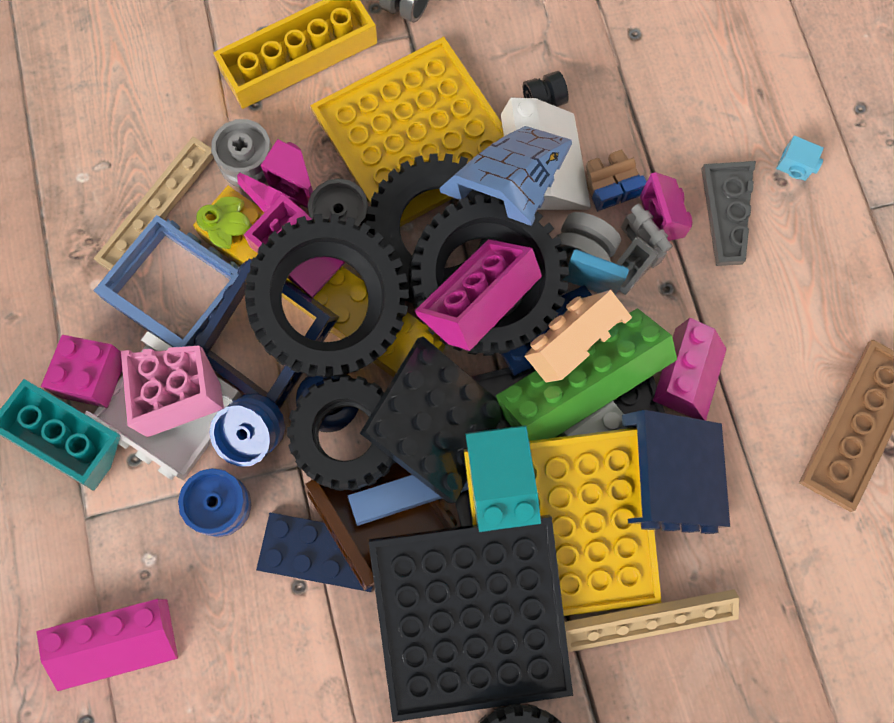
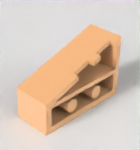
(574, 333)

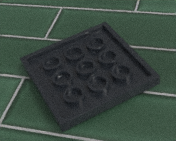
(426, 418)

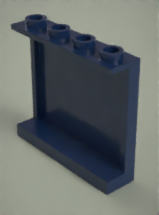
(680, 473)

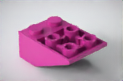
(309, 275)

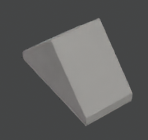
(638, 260)

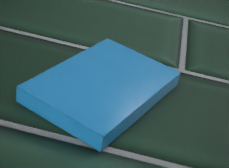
(595, 273)

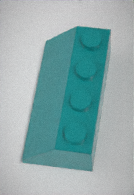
(58, 434)

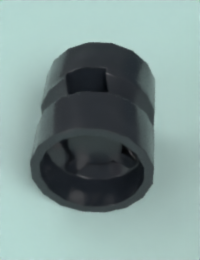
(550, 89)

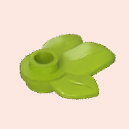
(228, 221)

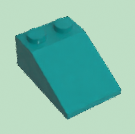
(502, 478)

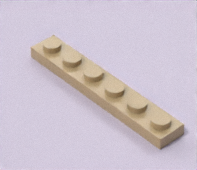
(158, 200)
(652, 620)

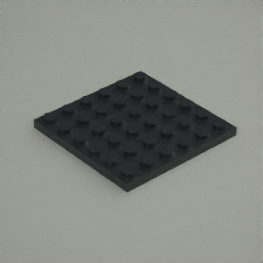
(470, 619)

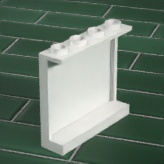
(173, 449)

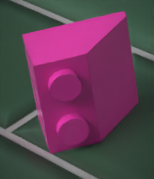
(287, 171)
(666, 205)

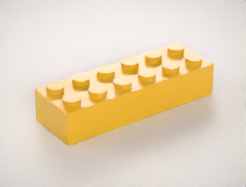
(295, 48)

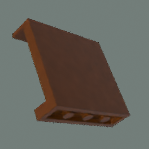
(354, 540)

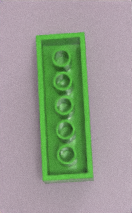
(611, 369)

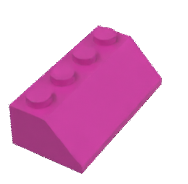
(480, 293)
(107, 644)

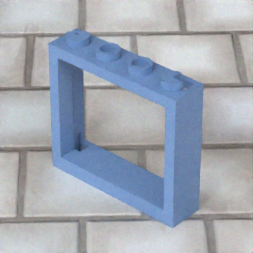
(138, 253)

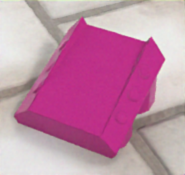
(260, 193)

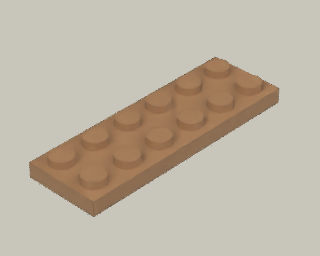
(855, 431)

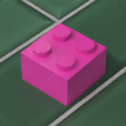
(83, 371)

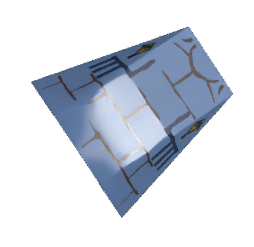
(513, 170)

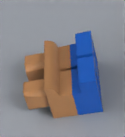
(613, 183)

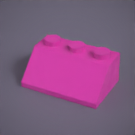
(692, 378)

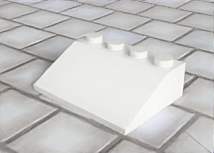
(570, 185)

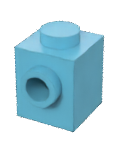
(800, 158)

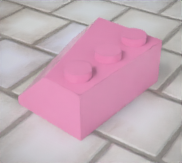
(168, 388)

